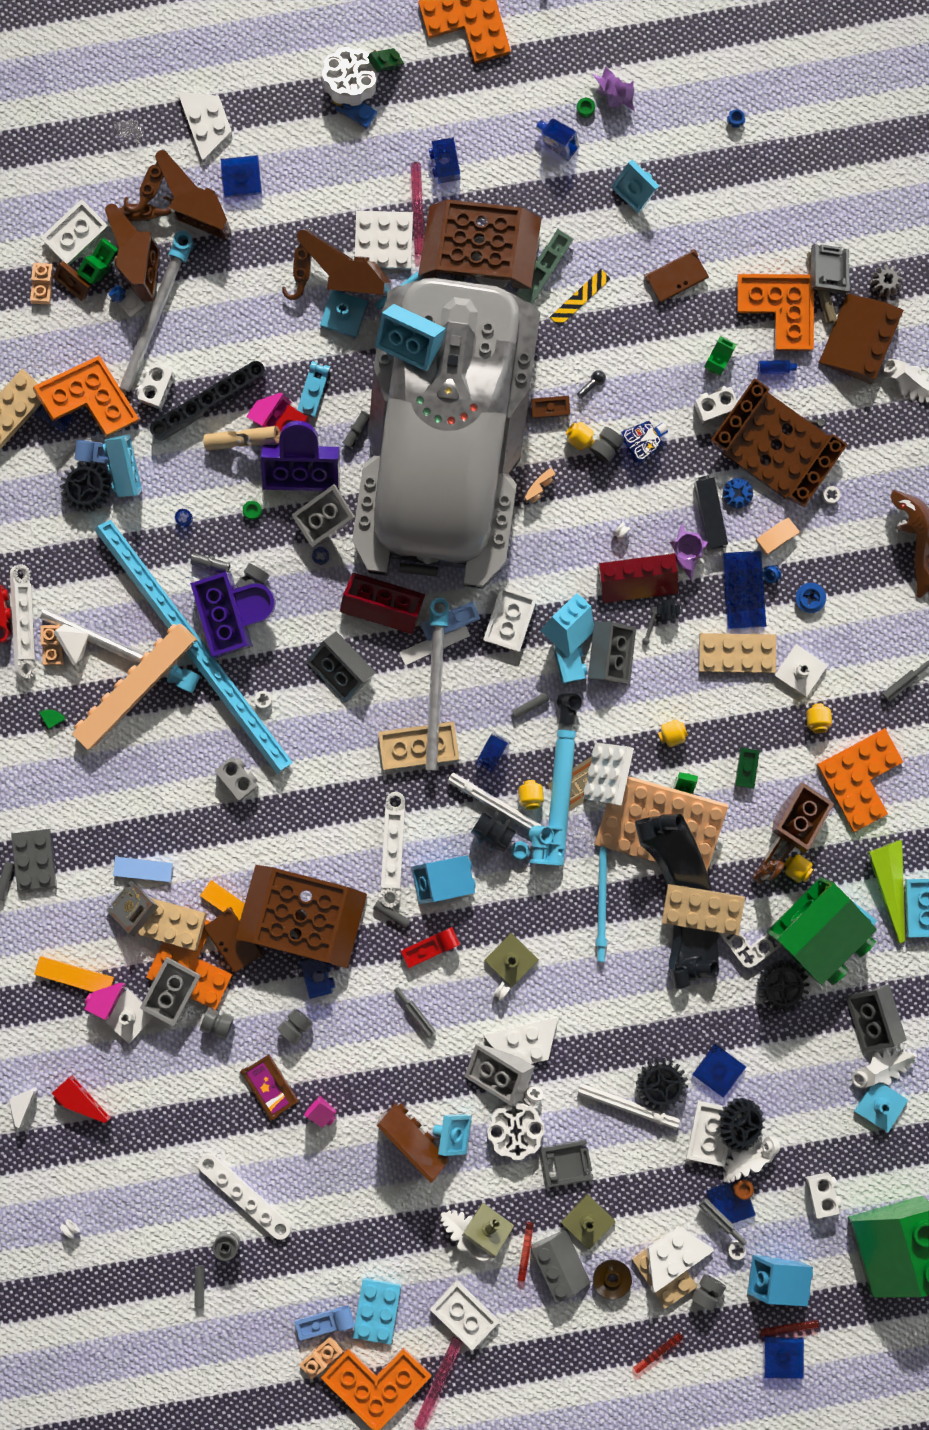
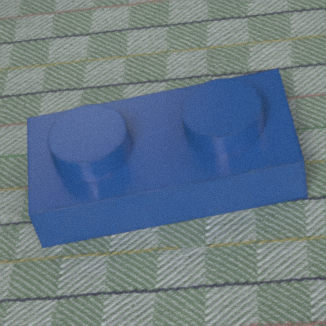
(360, 113)

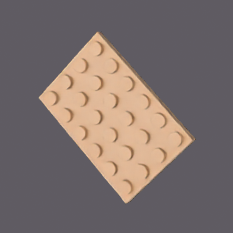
(647, 800)

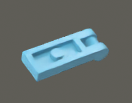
(313, 389)

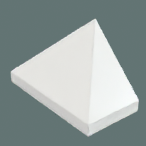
(72, 641)
(21, 1105)

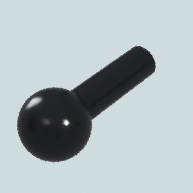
(597, 378)

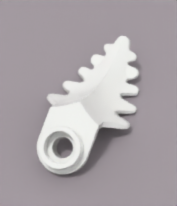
(908, 378)
(883, 1068)
(750, 1160)
(458, 1225)

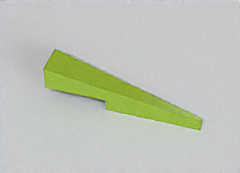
(888, 869)

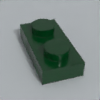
(385, 60)
(747, 768)

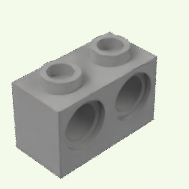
(233, 781)

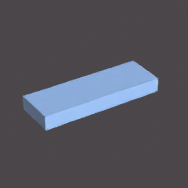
(457, 618)
(143, 869)

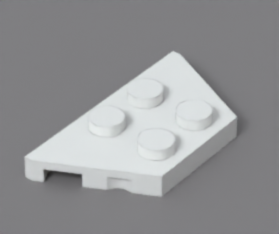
(206, 121)
(527, 1041)
(673, 1256)

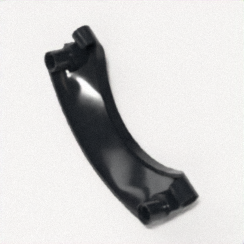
(676, 852)

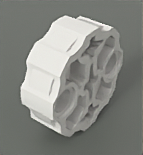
(341, 76)
(500, 1142)

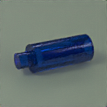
(776, 367)

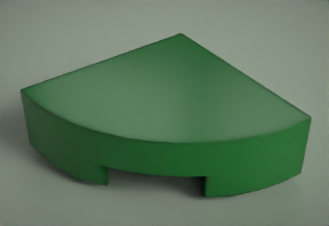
(52, 717)

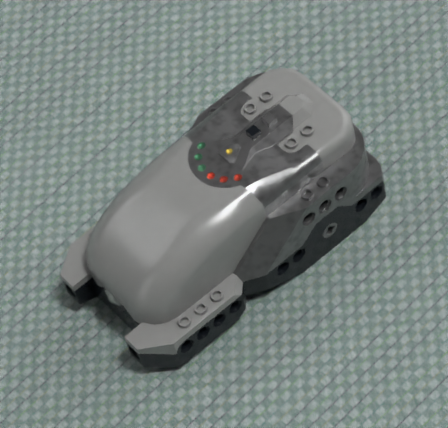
(448, 434)

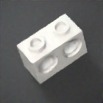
(160, 387)
(718, 409)
(818, 1196)

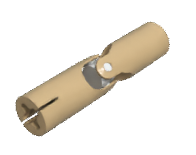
(230, 439)

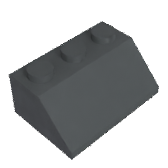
(612, 652)
(340, 666)
(876, 1018)
(560, 1265)

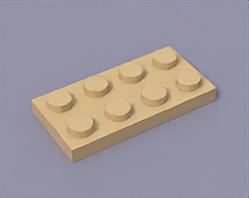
(16, 404)
(737, 653)
(408, 746)
(703, 909)
(174, 925)

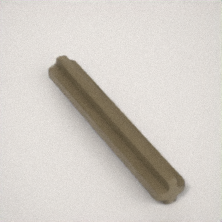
(825, 300)

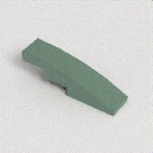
(546, 265)

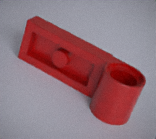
(5, 615)
(430, 947)

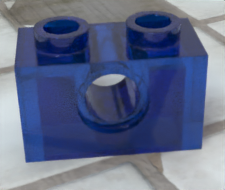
(445, 149)
(314, 987)

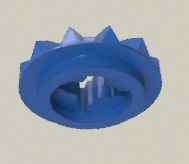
(738, 502)
(818, 593)

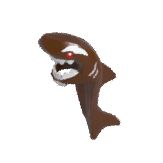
(917, 524)

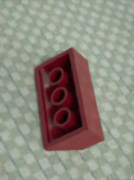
(638, 578)
(382, 603)

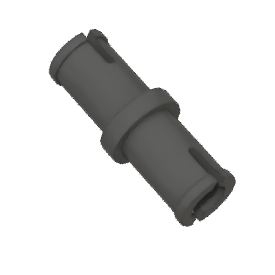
(356, 429)
(210, 563)

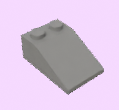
(323, 516)
(170, 992)
(499, 1073)

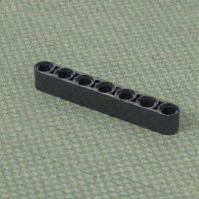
(198, 400)

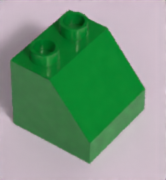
(823, 931)
(894, 1248)

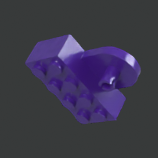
(299, 461)
(229, 610)

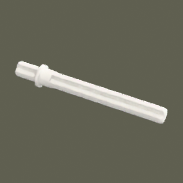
(491, 801)
(628, 1106)

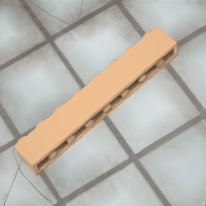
(134, 686)

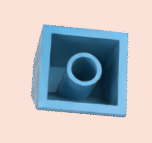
(443, 879)
(780, 1281)

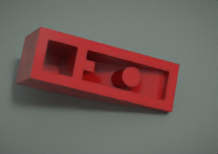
(76, 1098)

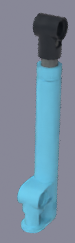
(551, 845)

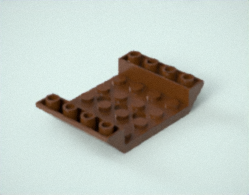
(507, 249)
(803, 456)
(330, 919)

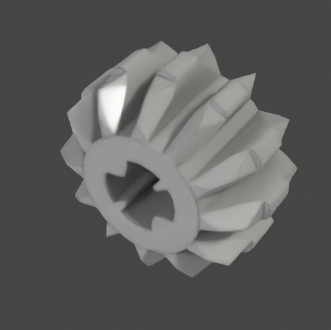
(883, 287)

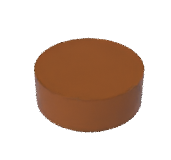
(743, 1189)

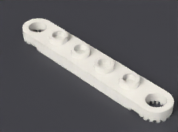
(22, 621)
(392, 849)
(244, 1196)

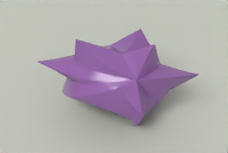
(615, 90)
(688, 549)

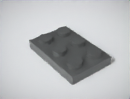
(34, 859)

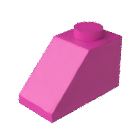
(268, 410)
(104, 1000)
(321, 1112)

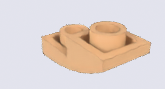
(41, 283)
(535, 490)
(777, 536)
(51, 646)
(321, 1357)

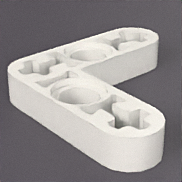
(753, 950)

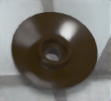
(616, 1288)

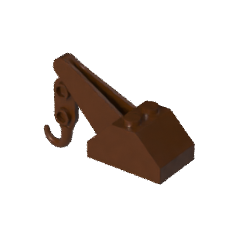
(190, 204)
(137, 250)
(344, 272)
(797, 824)

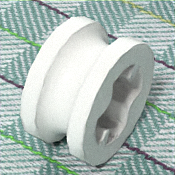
(831, 500)
(621, 531)
(258, 696)
(501, 991)
(531, 1100)
(69, 1228)
(731, 1246)

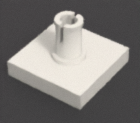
(800, 670)
(127, 1017)

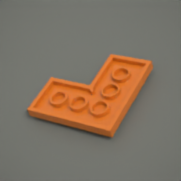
(478, 18)
(788, 298)
(87, 386)
(850, 775)
(212, 980)
(380, 1395)

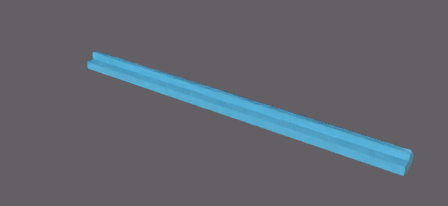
(198, 652)

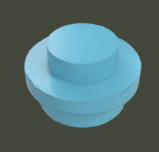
(520, 850)

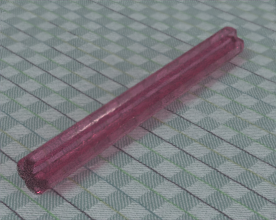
(417, 207)
(438, 1383)

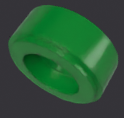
(585, 107)
(252, 510)

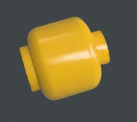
(580, 436)
(819, 718)
(673, 733)
(531, 795)
(798, 868)

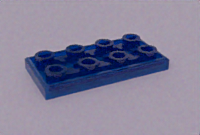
(744, 589)

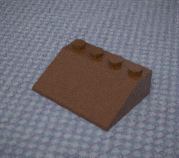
(861, 337)
(412, 1140)

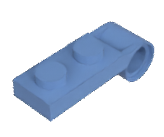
(90, 451)
(324, 1322)

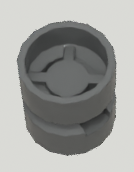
(607, 443)
(252, 575)
(216, 1023)
(294, 1027)
(226, 1245)
(708, 1292)

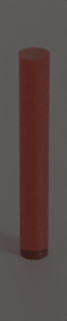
(525, 1251)
(789, 1328)
(658, 1352)

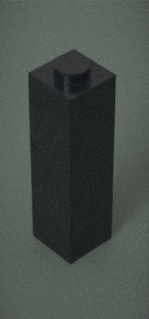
(710, 513)

